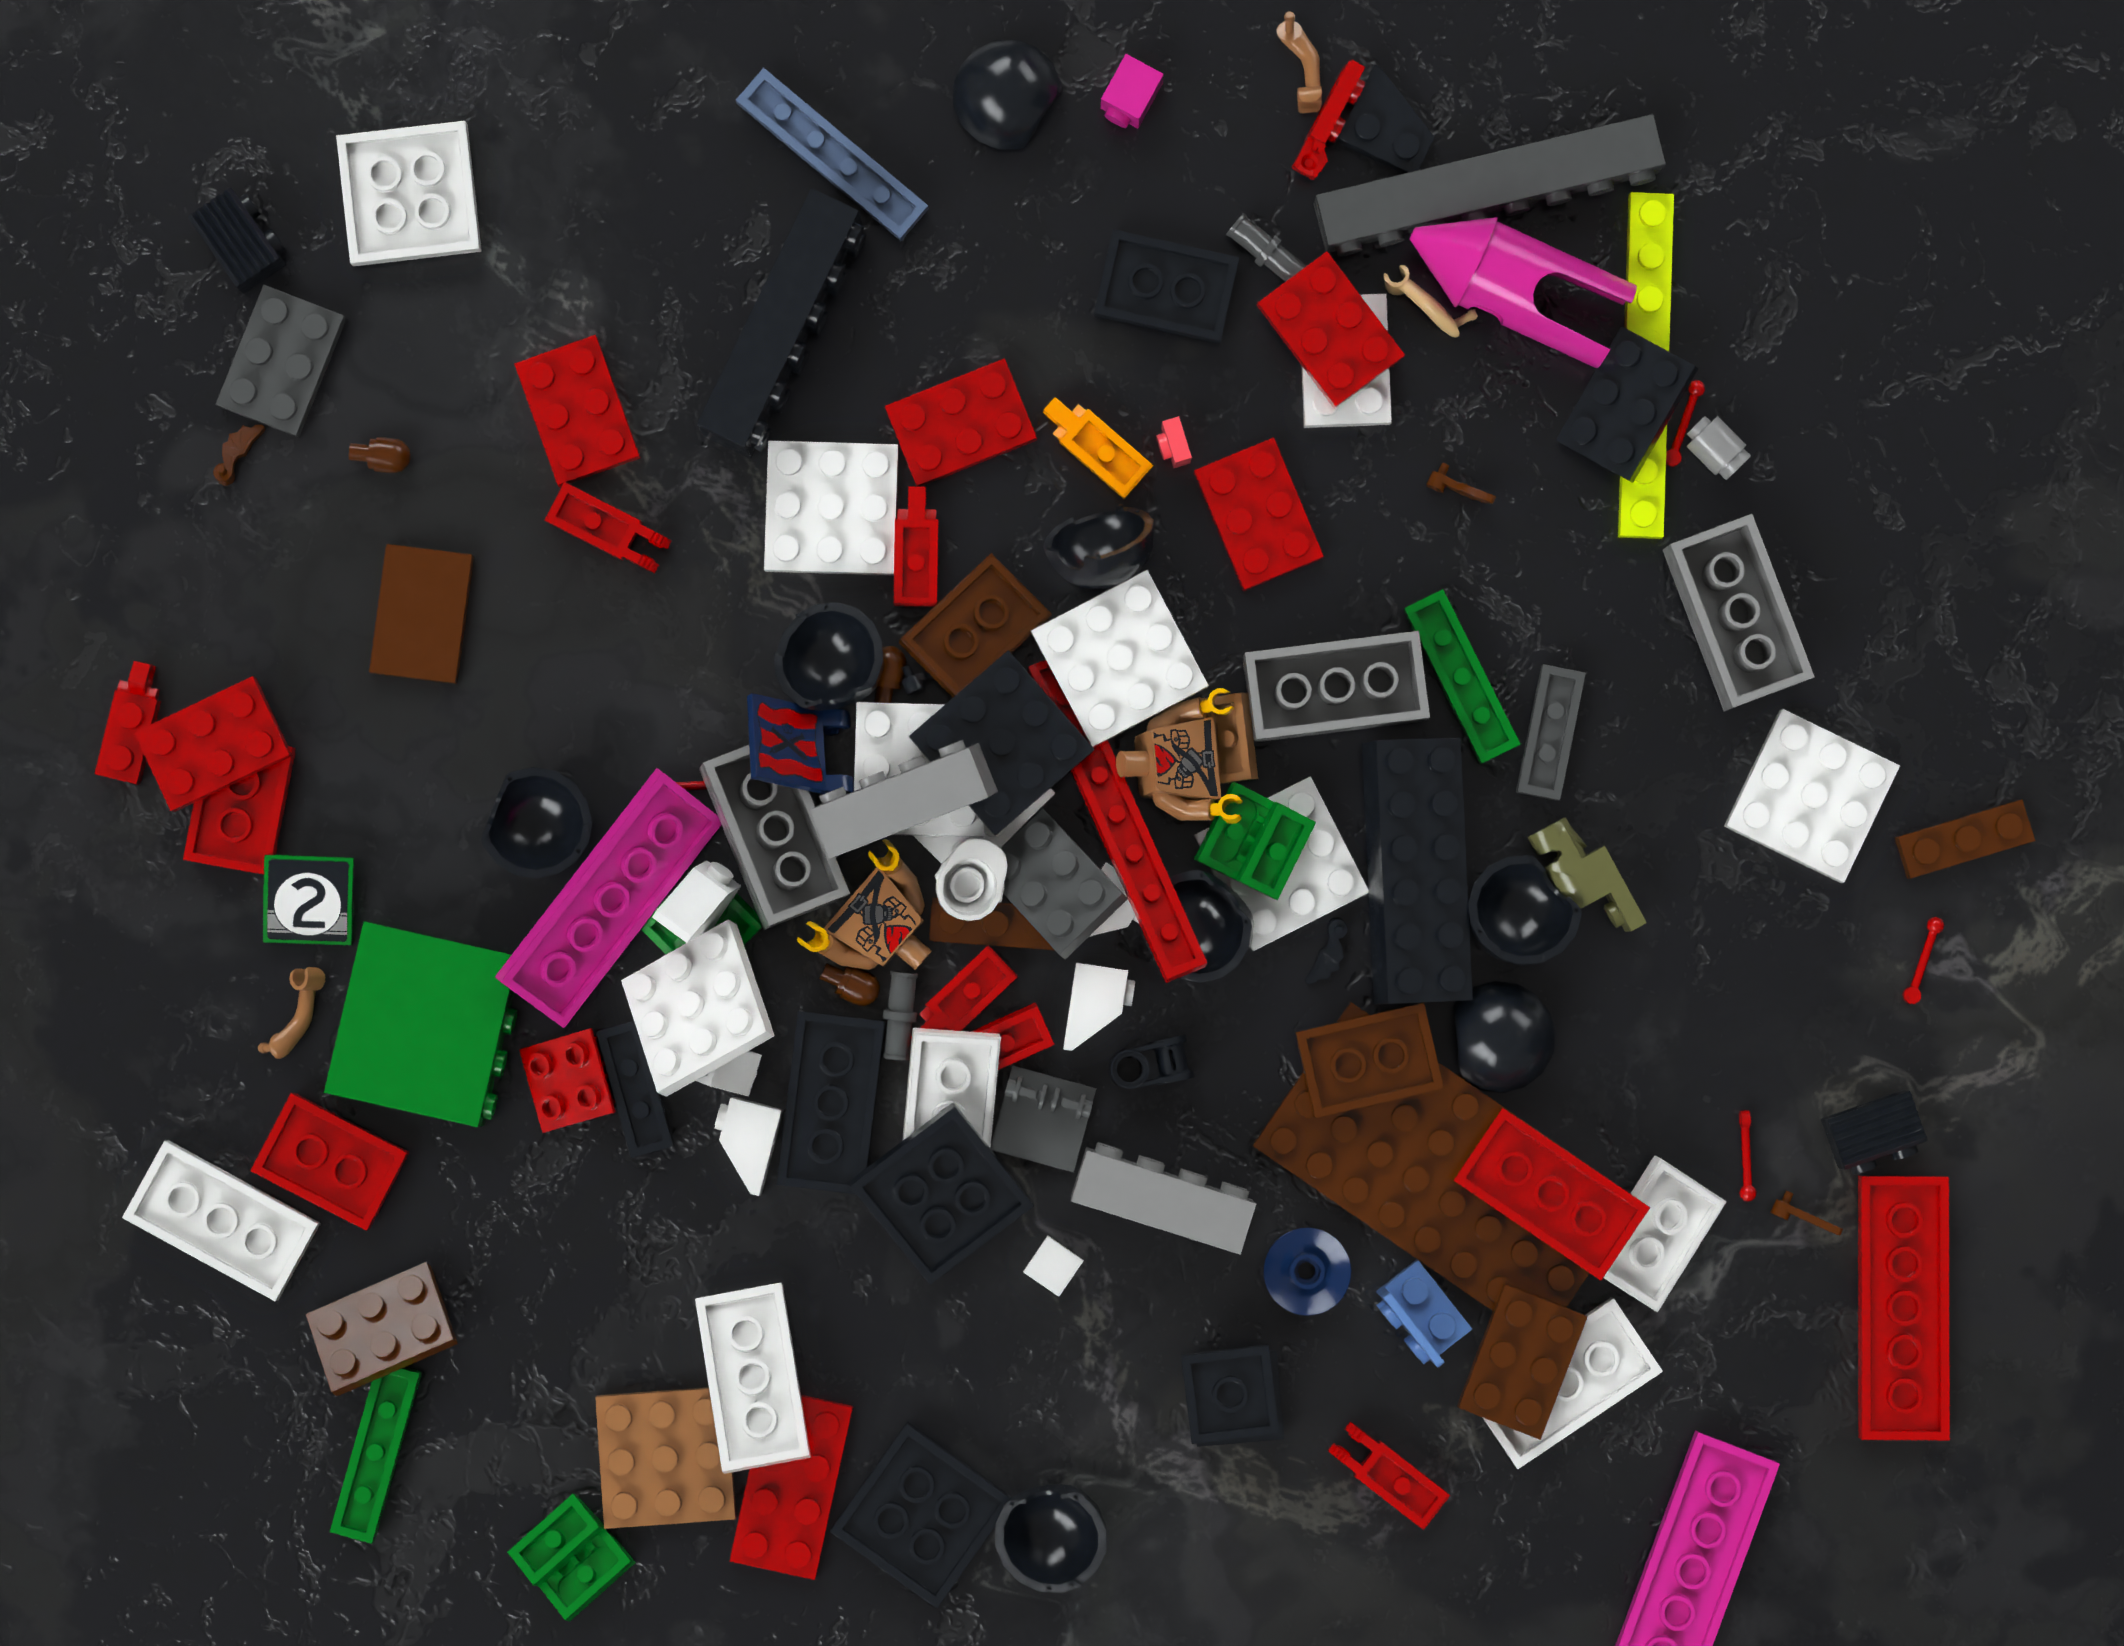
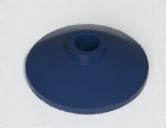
(1330, 1274)

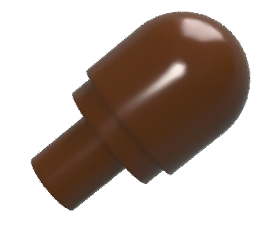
(382, 454)
(892, 674)
(852, 984)

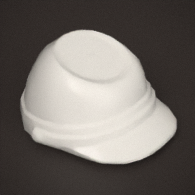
(972, 879)

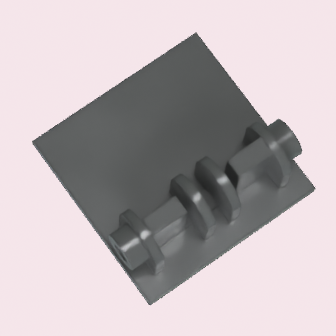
(1043, 1118)

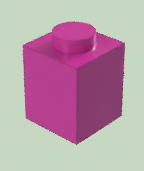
(1131, 92)

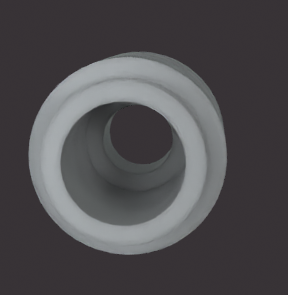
(1717, 447)

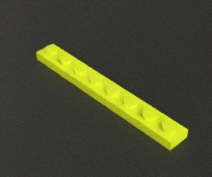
(1649, 317)

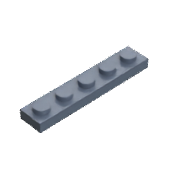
(832, 154)

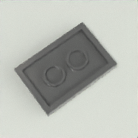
(281, 361)
(1057, 884)

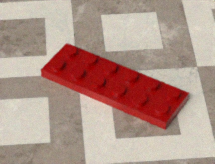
(1903, 1308)

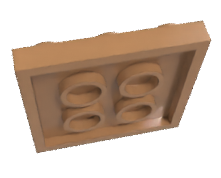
(661, 1459)

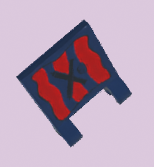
(789, 744)

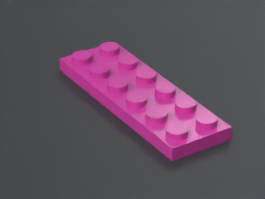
(609, 898)
(1699, 1546)

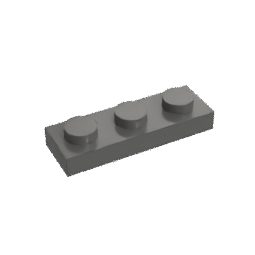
(1550, 732)

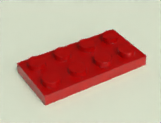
(1551, 1194)
(791, 1501)

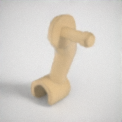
(1427, 303)

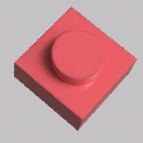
(1174, 443)

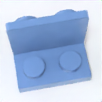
(1424, 1311)

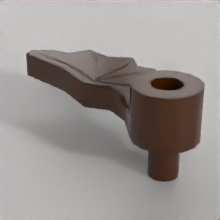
(235, 448)
(1438, 482)
(1783, 1210)

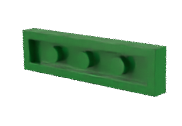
(1461, 676)
(375, 1455)

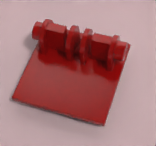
(567, 1080)

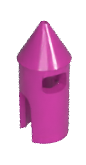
(1497, 271)

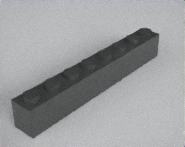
(1490, 184)

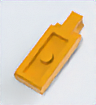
(1098, 447)

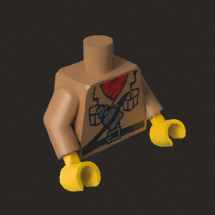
(1180, 762)
(876, 919)

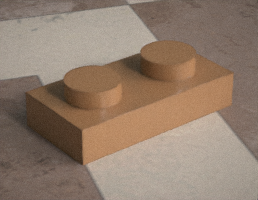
(1234, 739)

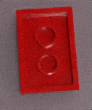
(1330, 329)
(577, 410)
(961, 423)
(1258, 514)
(213, 744)
(241, 821)
(330, 1161)

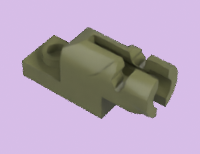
(1586, 875)

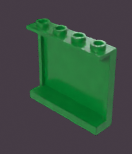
(423, 1026)

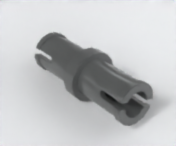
(1265, 248)
(900, 1015)

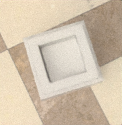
(1053, 1266)

